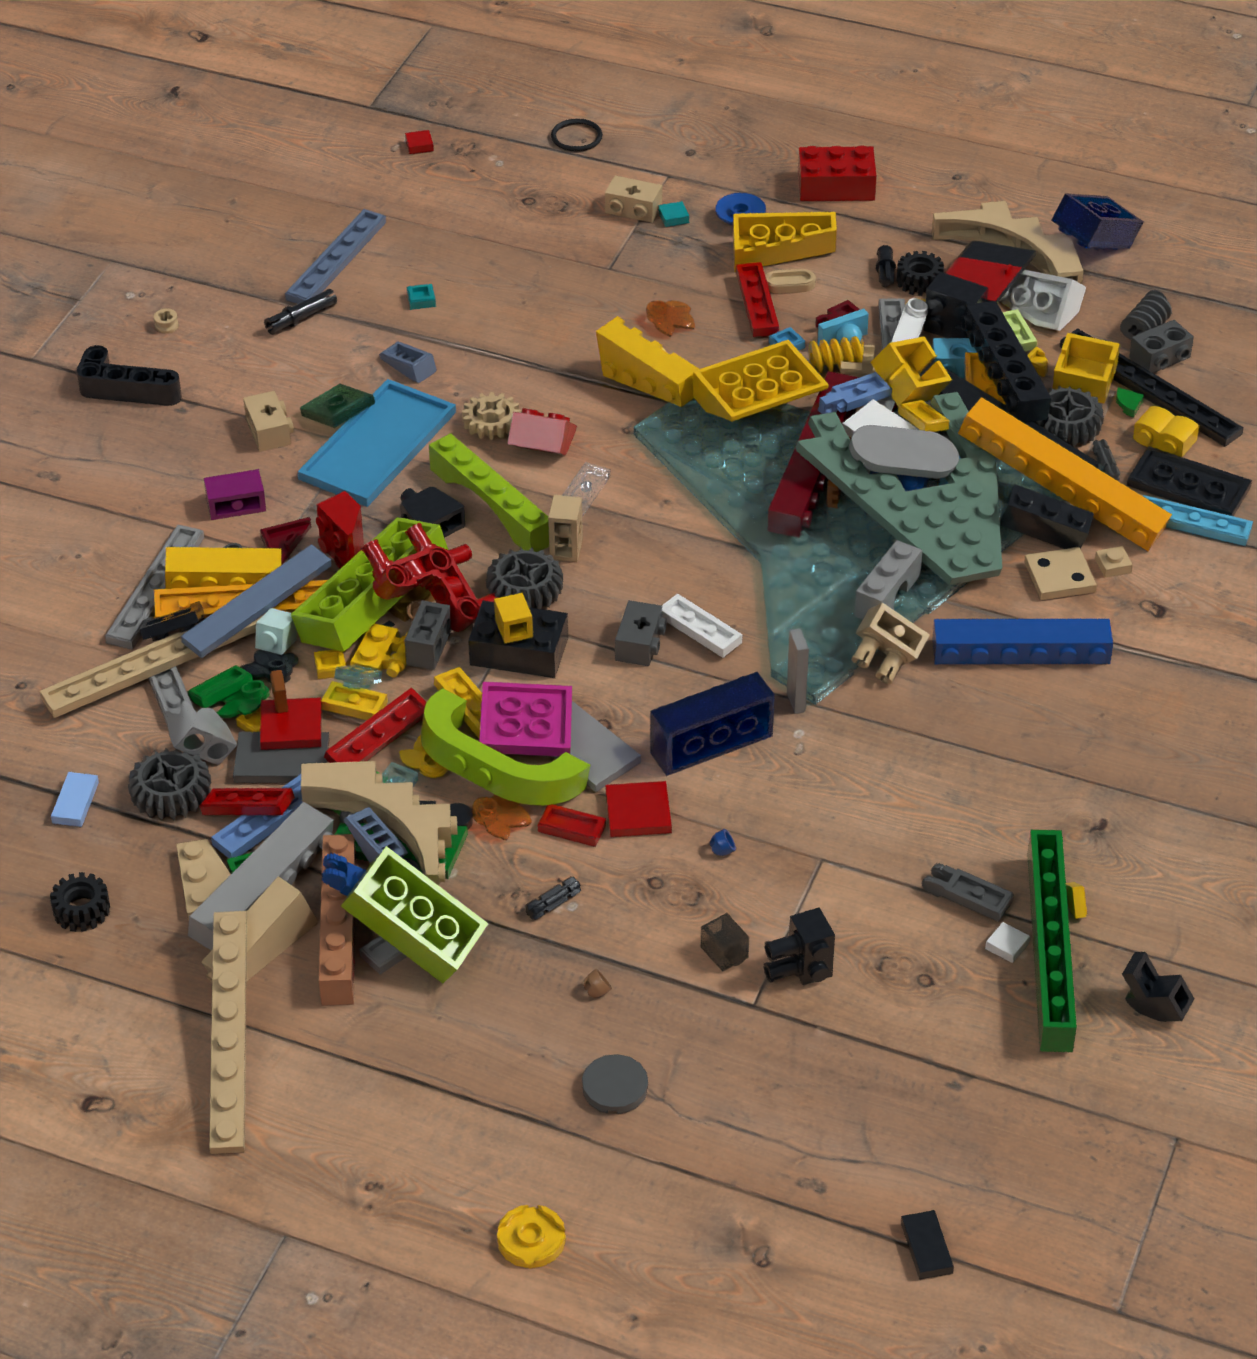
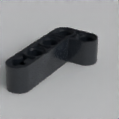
(125, 383)

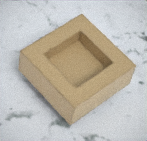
(1113, 561)

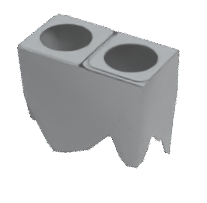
(206, 722)

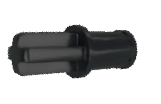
(885, 265)

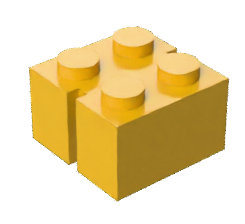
(901, 365)
(1086, 365)

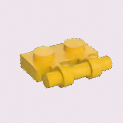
(376, 650)

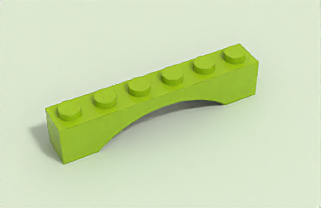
(521, 518)

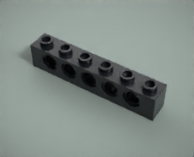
(1006, 361)

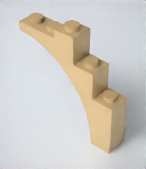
(995, 225)
(358, 786)

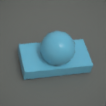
(845, 326)

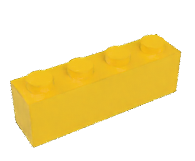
(218, 566)

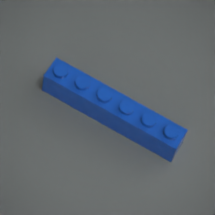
(1022, 641)

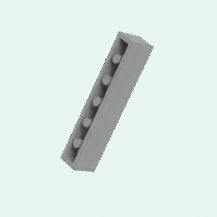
(281, 855)

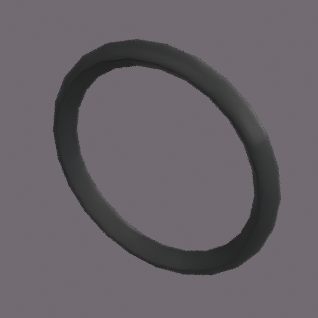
(576, 121)

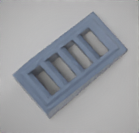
(412, 362)
(381, 832)

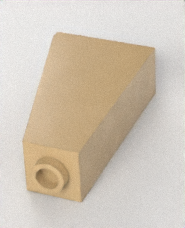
(272, 926)

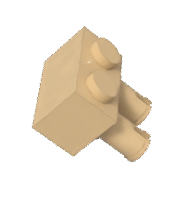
(893, 635)

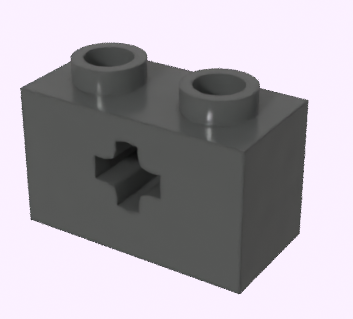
(639, 633)

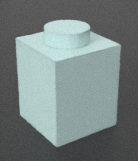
(275, 631)

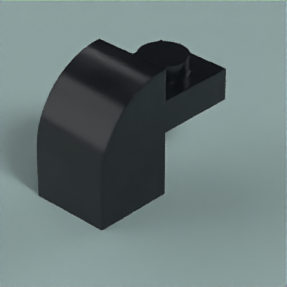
(1156, 996)

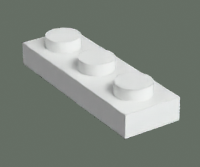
(701, 625)

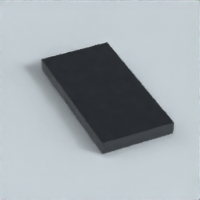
(1188, 482)

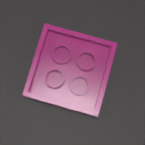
(526, 718)

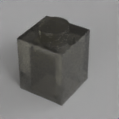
(725, 942)

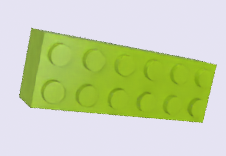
(347, 602)

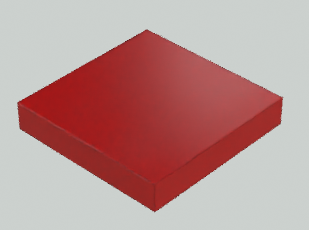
(292, 729)
(638, 809)

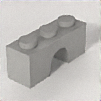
(895, 571)

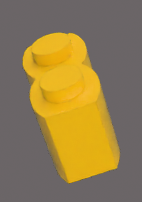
(1165, 431)

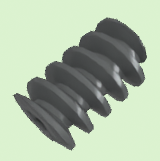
(1149, 313)

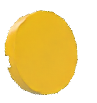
(531, 1236)

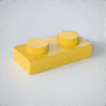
(353, 702)

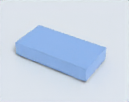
(74, 799)

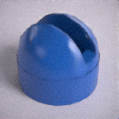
(722, 843)

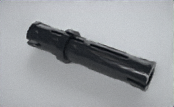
(292, 315)

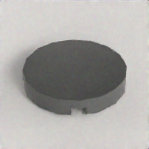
(615, 1083)

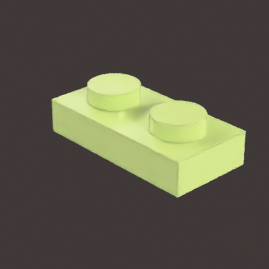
(1021, 329)

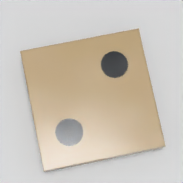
(1060, 573)

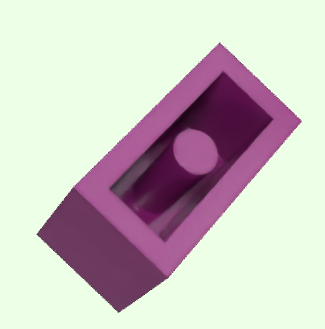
(235, 494)

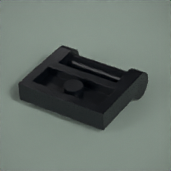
(182, 620)

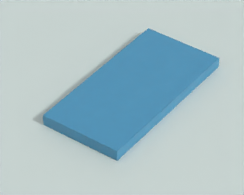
(377, 442)

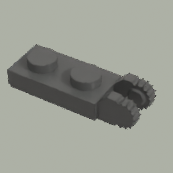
(968, 891)

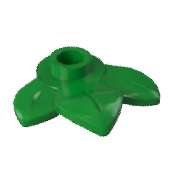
(245, 700)

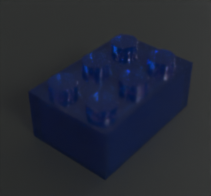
(1096, 221)

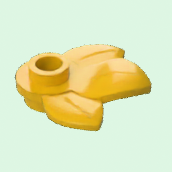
(419, 759)

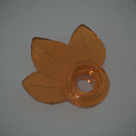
(669, 316)
(499, 815)

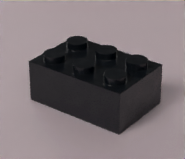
(531, 656)

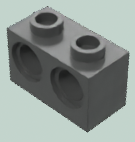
(1161, 346)
(428, 635)

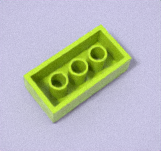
(414, 915)

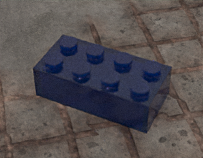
(711, 723)

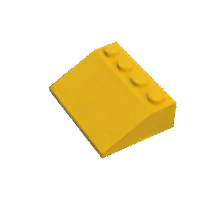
(756, 381)

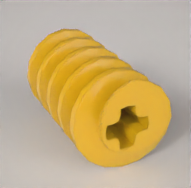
(835, 352)

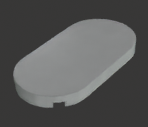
(904, 451)

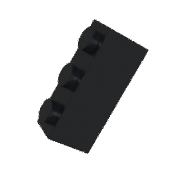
(1046, 518)

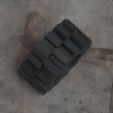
(918, 271)
(84, 914)

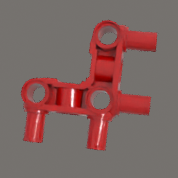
(429, 568)

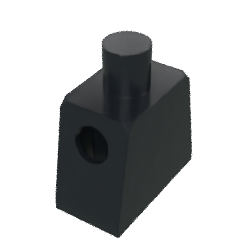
(433, 507)

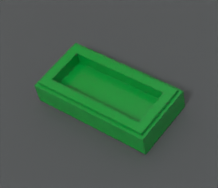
(219, 686)

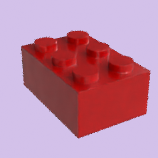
(837, 173)

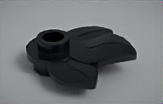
(268, 661)

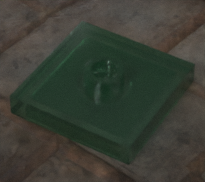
(337, 405)

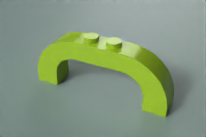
(490, 769)

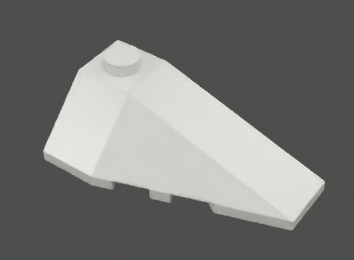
(1045, 299)

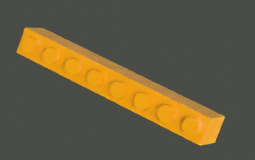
(1064, 473)

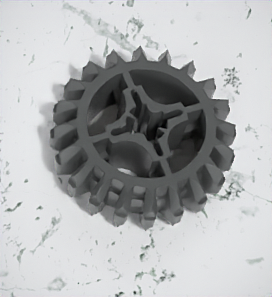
(1073, 416)
(527, 573)
(169, 784)

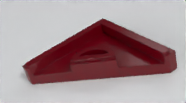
(285, 536)

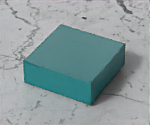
(673, 214)
(421, 296)

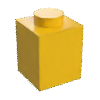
(513, 618)

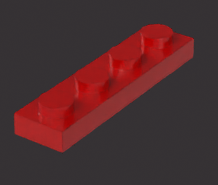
(757, 299)
(379, 729)

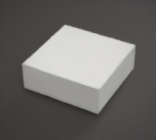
(1007, 942)

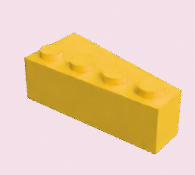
(782, 236)
(644, 364)

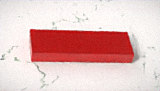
(247, 801)

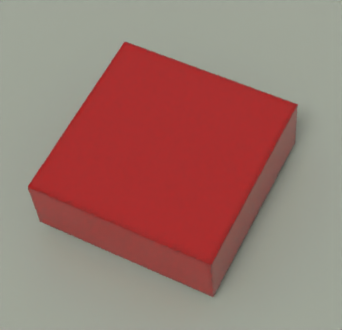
(419, 142)

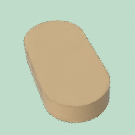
(790, 281)

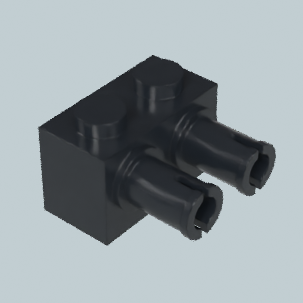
(807, 947)

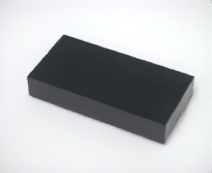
(927, 1244)

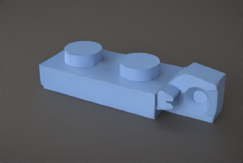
(854, 394)

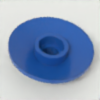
(738, 203)

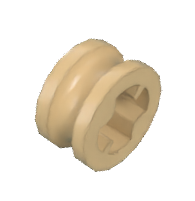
(166, 321)

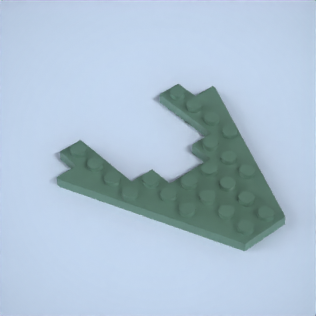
(949, 522)

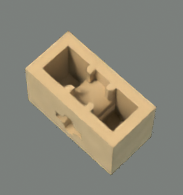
(633, 198)
(268, 420)
(565, 528)

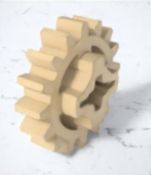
(491, 415)

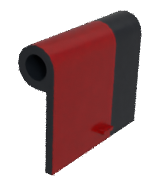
(991, 266)

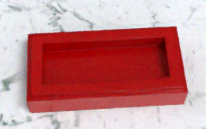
(572, 825)

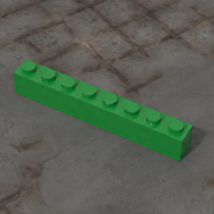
(1051, 942)

